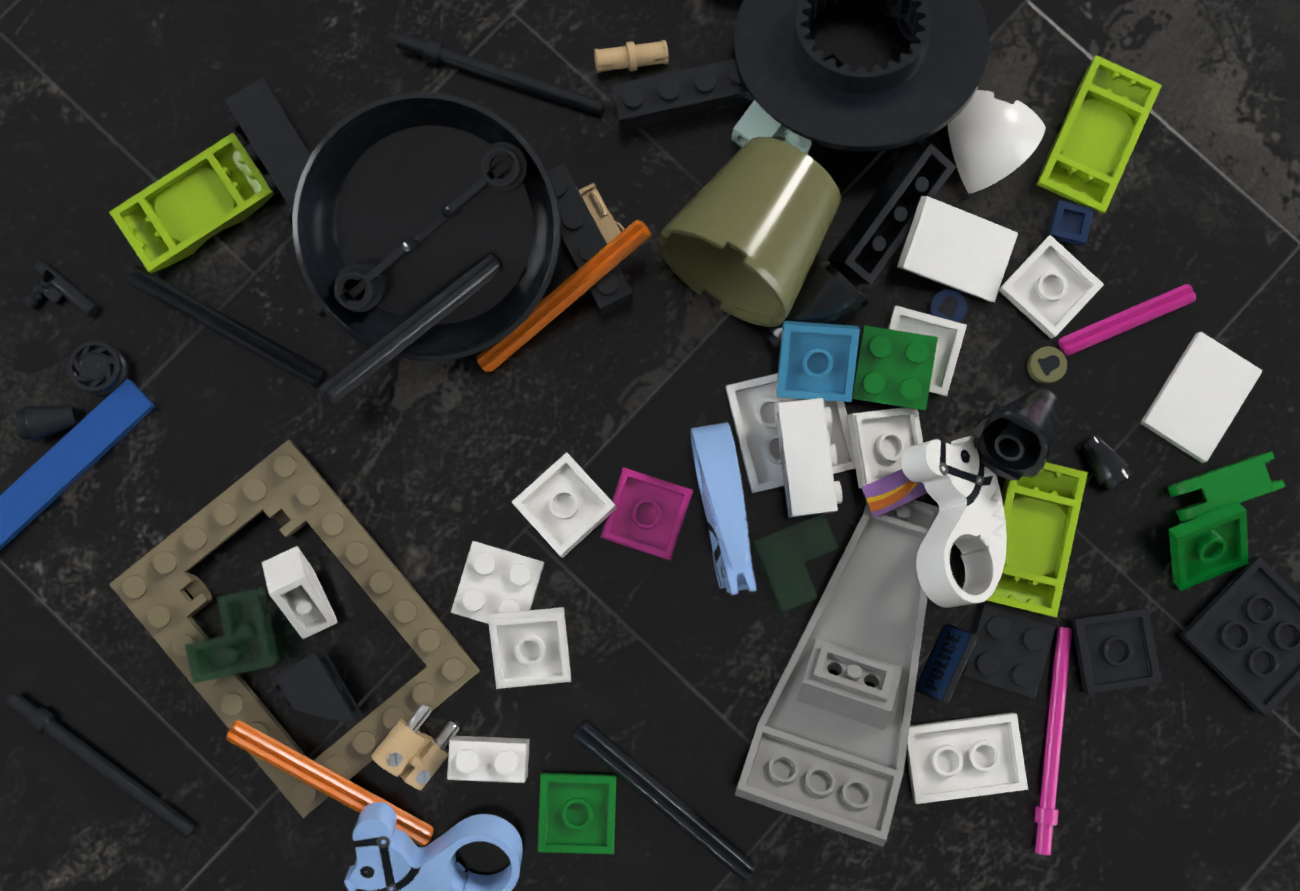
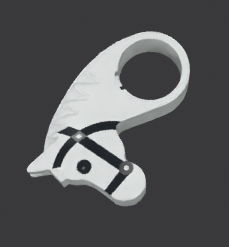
(968, 515)

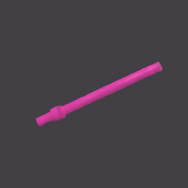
(1046, 814)

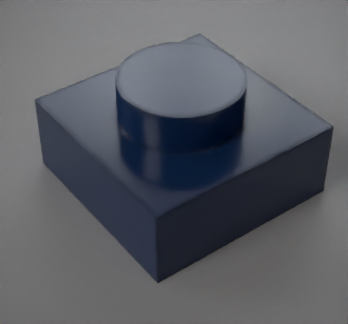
(1070, 223)

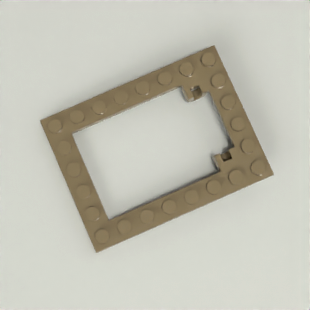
(294, 495)

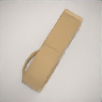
(600, 213)

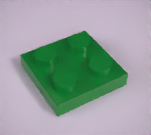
(894, 367)
(1209, 545)
(577, 813)

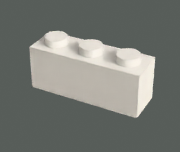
(807, 457)

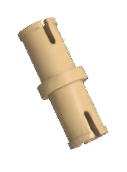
(631, 56)

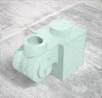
(760, 124)

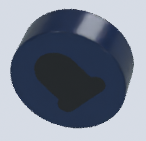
(948, 305)

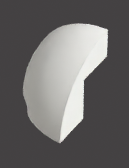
(992, 139)

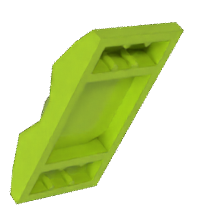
(1098, 134)
(192, 204)
(1040, 536)

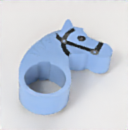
(724, 505)
(393, 862)

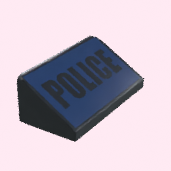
(946, 663)

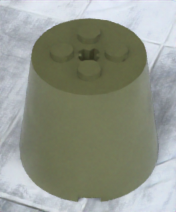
(754, 230)

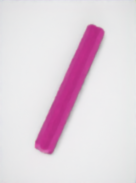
(1127, 319)

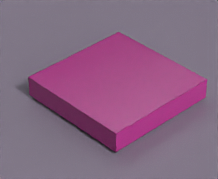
(647, 514)

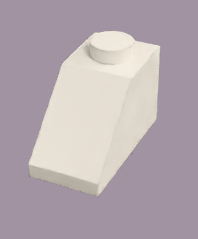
(298, 592)

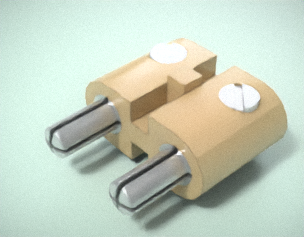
(413, 754)

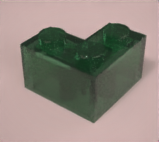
(784, 556)
(246, 640)

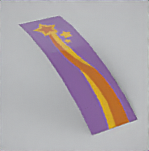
(891, 492)

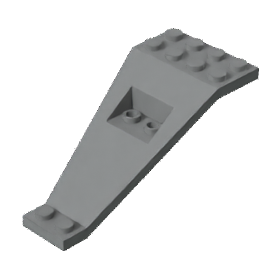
(829, 740)

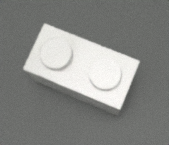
(488, 759)

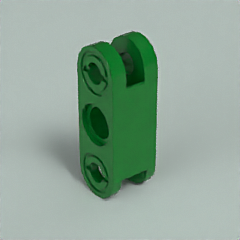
(1227, 485)

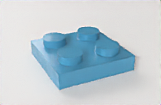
(817, 361)

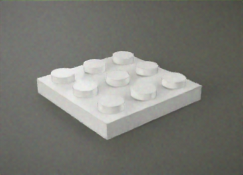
(756, 428)

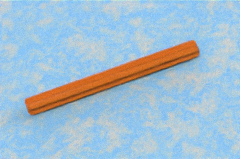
(566, 294)
(321, 777)

